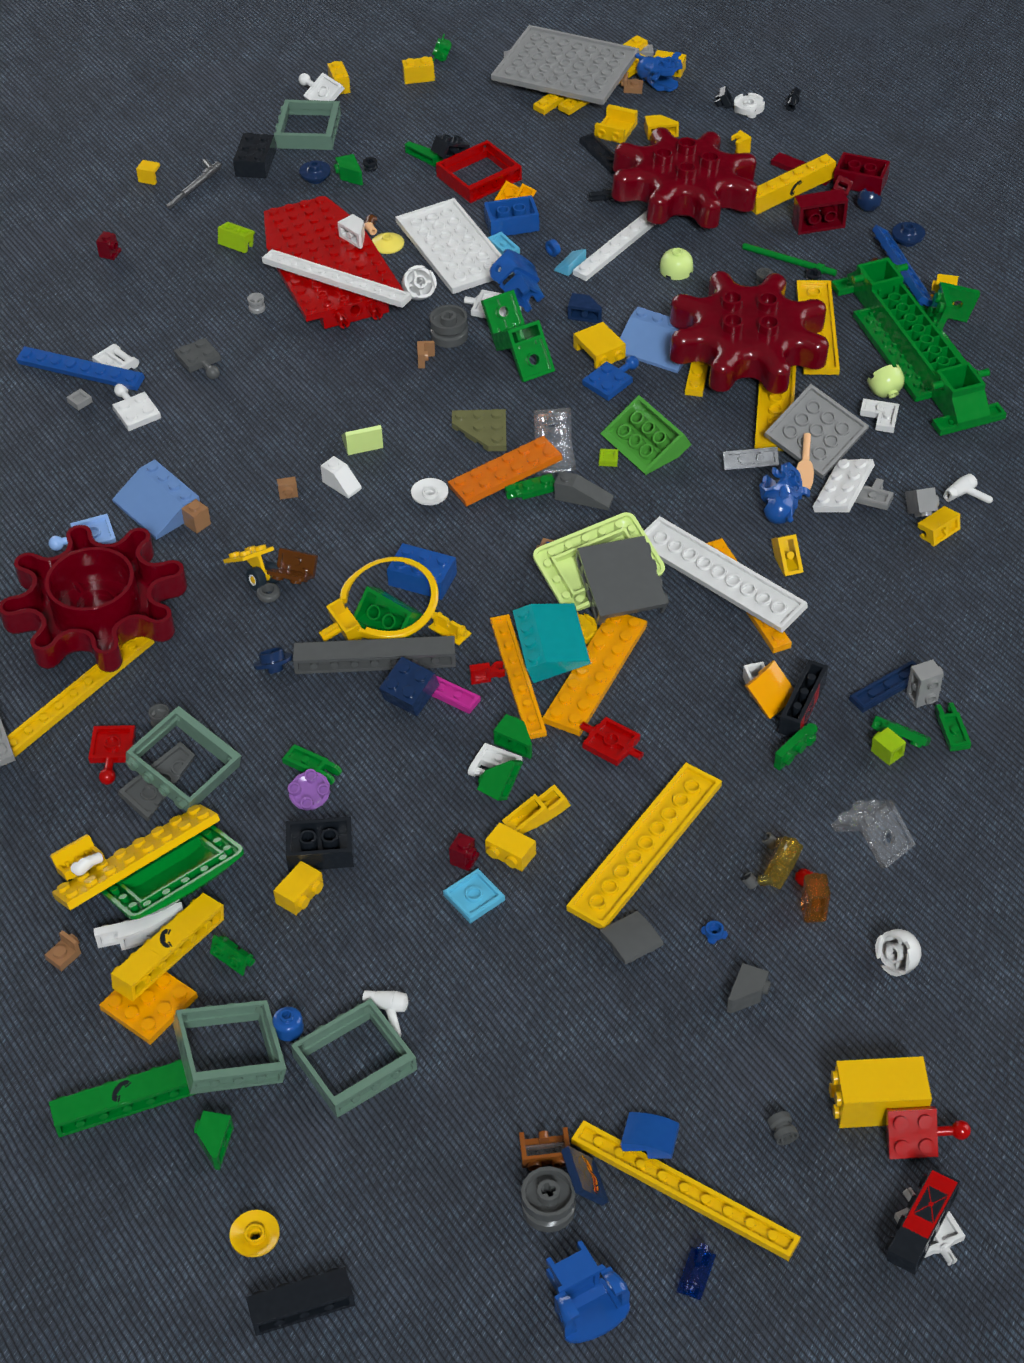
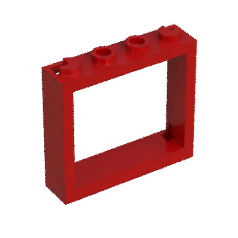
(511, 171)

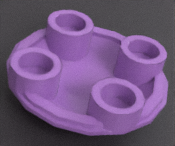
(309, 790)

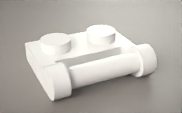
(108, 357)
(490, 757)

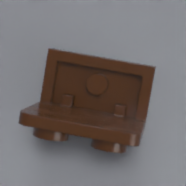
(295, 566)

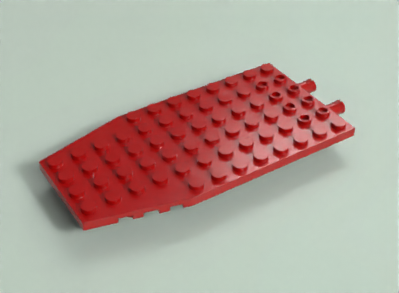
(312, 233)

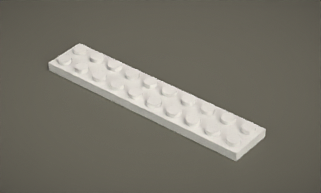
(725, 575)

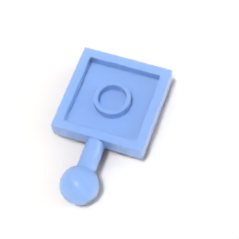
(100, 528)

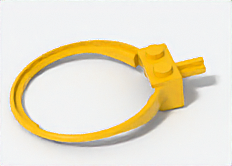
(350, 628)

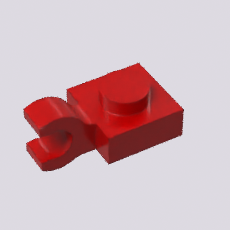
(484, 672)

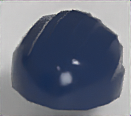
(868, 200)

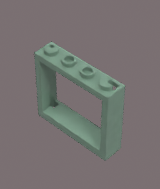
(308, 140)
(200, 734)
(230, 1077)
(373, 1083)

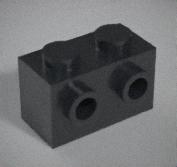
(448, 146)

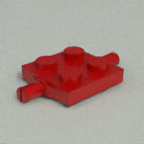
(611, 741)

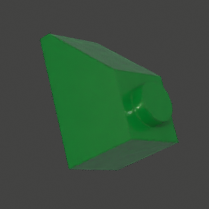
(348, 169)
(513, 736)
(499, 779)
(214, 1135)

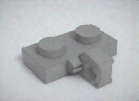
(875, 496)

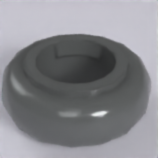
(268, 598)

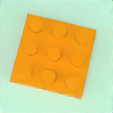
(153, 1009)

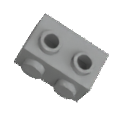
(922, 501)
(924, 683)

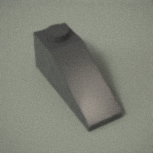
(580, 491)

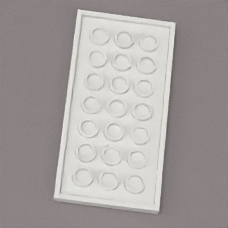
(451, 244)

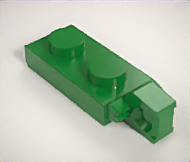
(530, 487)
(916, 739)

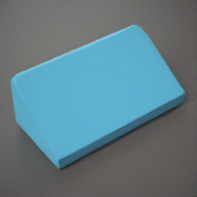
(571, 262)

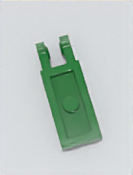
(953, 728)
(795, 745)
(304, 759)

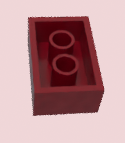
(863, 171)
(819, 211)

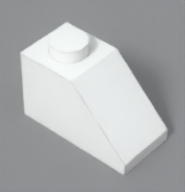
(352, 230)
(339, 477)

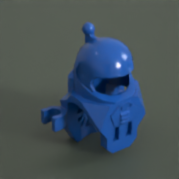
(662, 68)
(784, 495)

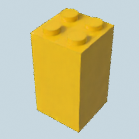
(872, 1085)

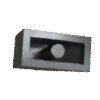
(748, 988)

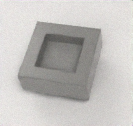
(79, 399)

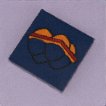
(584, 1175)

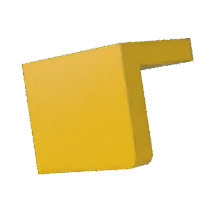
(146, 172)

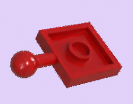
(110, 747)
(915, 1133)

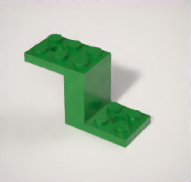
(521, 337)

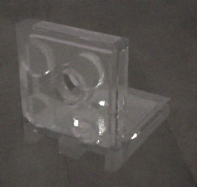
(558, 436)
(875, 820)

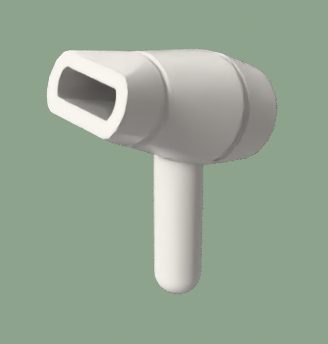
(965, 485)
(391, 1002)

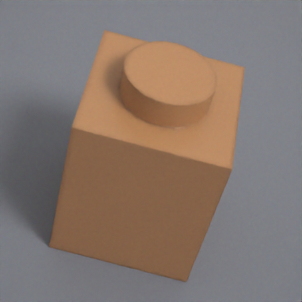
(196, 516)

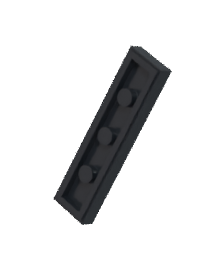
(598, 151)

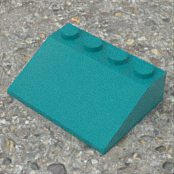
(550, 639)

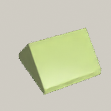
(363, 440)

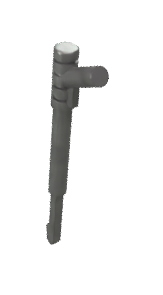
(207, 173)

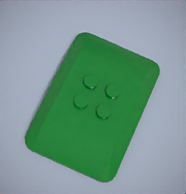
(175, 874)

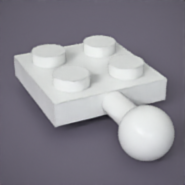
(322, 89)
(134, 410)

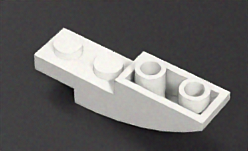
(135, 932)

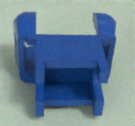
(524, 280)
(584, 1301)

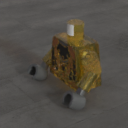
(780, 864)

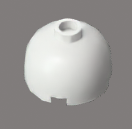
(419, 282)
(898, 951)

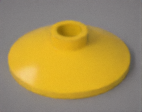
(251, 1224)

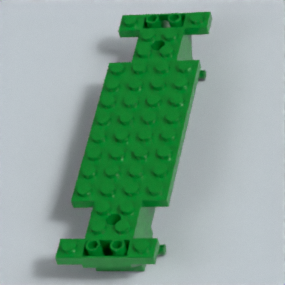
(911, 340)

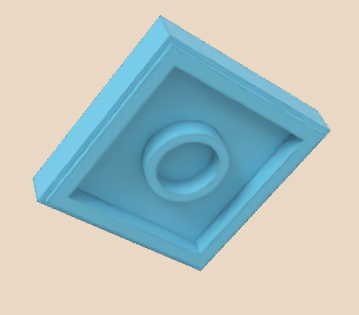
(474, 895)

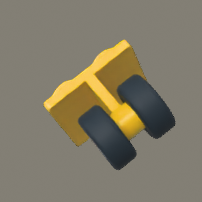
(256, 575)

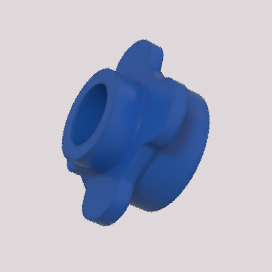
(714, 926)

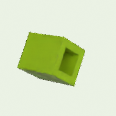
(888, 746)

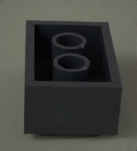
(254, 155)
(320, 843)

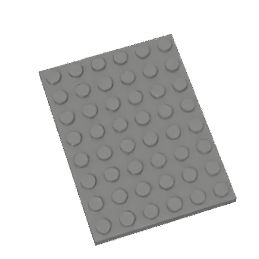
(565, 64)

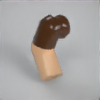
(369, 222)

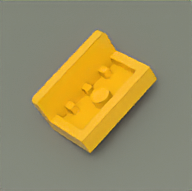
(73, 853)

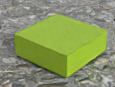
(608, 457)

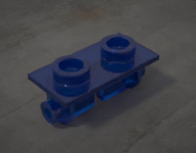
(696, 1272)

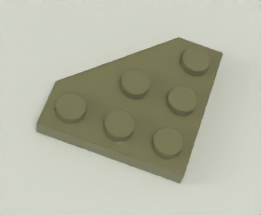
(482, 426)

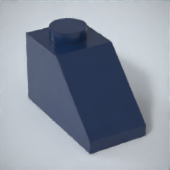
(584, 308)

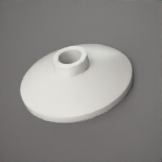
(429, 491)

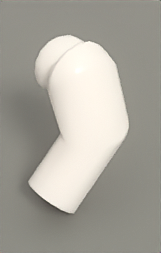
(83, 865)

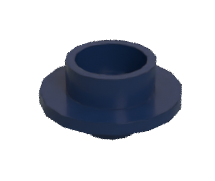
(315, 171)
(908, 233)
(272, 660)

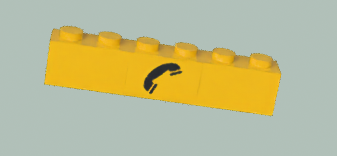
(794, 183)
(167, 946)

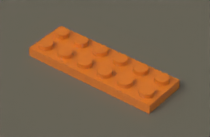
(504, 470)

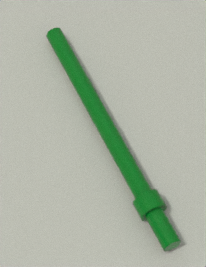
(796, 261)

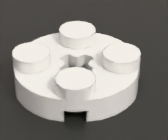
(749, 105)

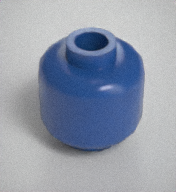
(288, 1023)

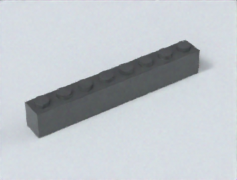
(373, 654)

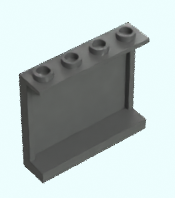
(620, 578)

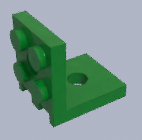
(943, 307)

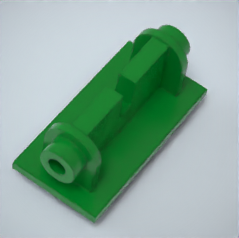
(441, 49)
(230, 955)

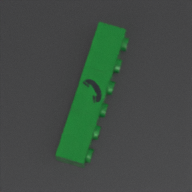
(119, 1098)

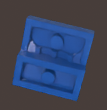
(650, 1134)

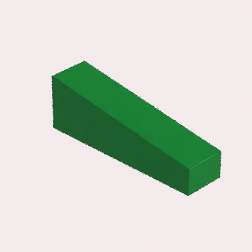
(422, 153)

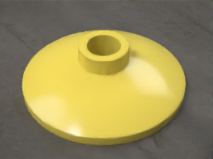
(388, 242)

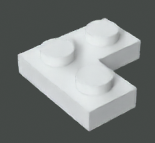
(884, 412)

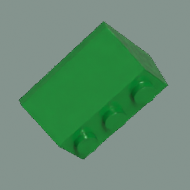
(384, 612)

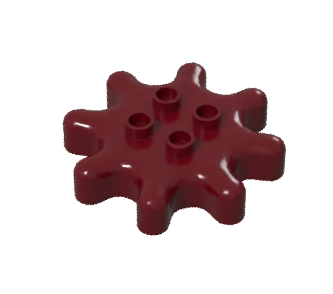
(684, 177)
(748, 332)
(93, 598)

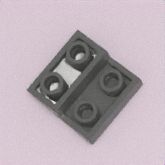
(631, 937)

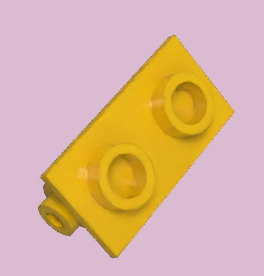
(445, 627)

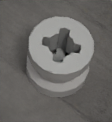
(256, 303)

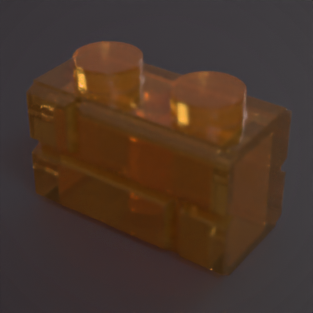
(815, 897)

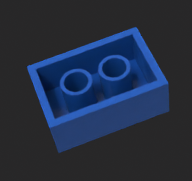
(511, 216)
(411, 579)

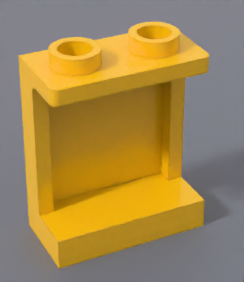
(617, 124)
(600, 344)

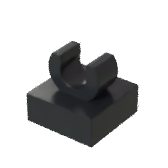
(724, 98)

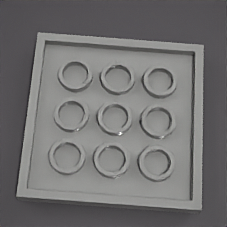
(830, 426)

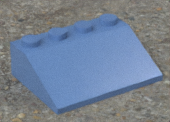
(649, 339)
(155, 499)

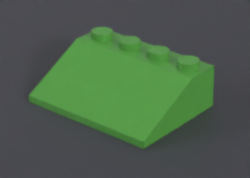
(645, 436)

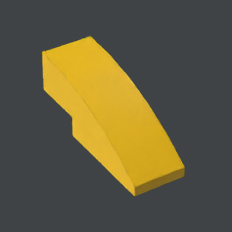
(537, 810)

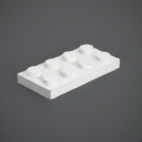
(843, 485)

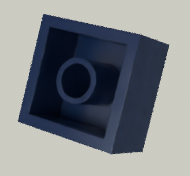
(409, 686)

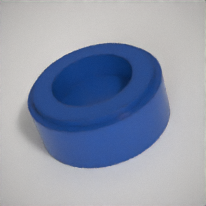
(552, 247)

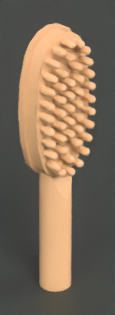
(805, 466)

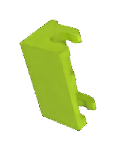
(235, 237)

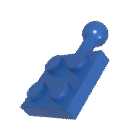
(610, 380)

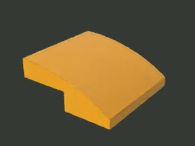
(512, 191)
(770, 689)

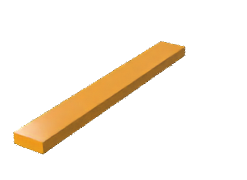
(518, 676)

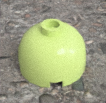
(676, 264)
(887, 381)

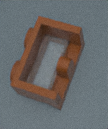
(543, 1150)

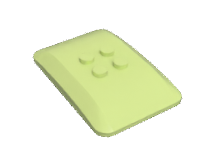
(558, 561)

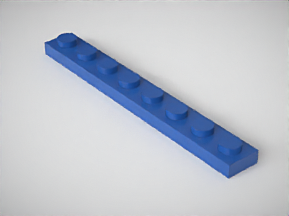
(898, 258)
(80, 368)

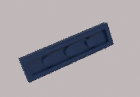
(882, 688)

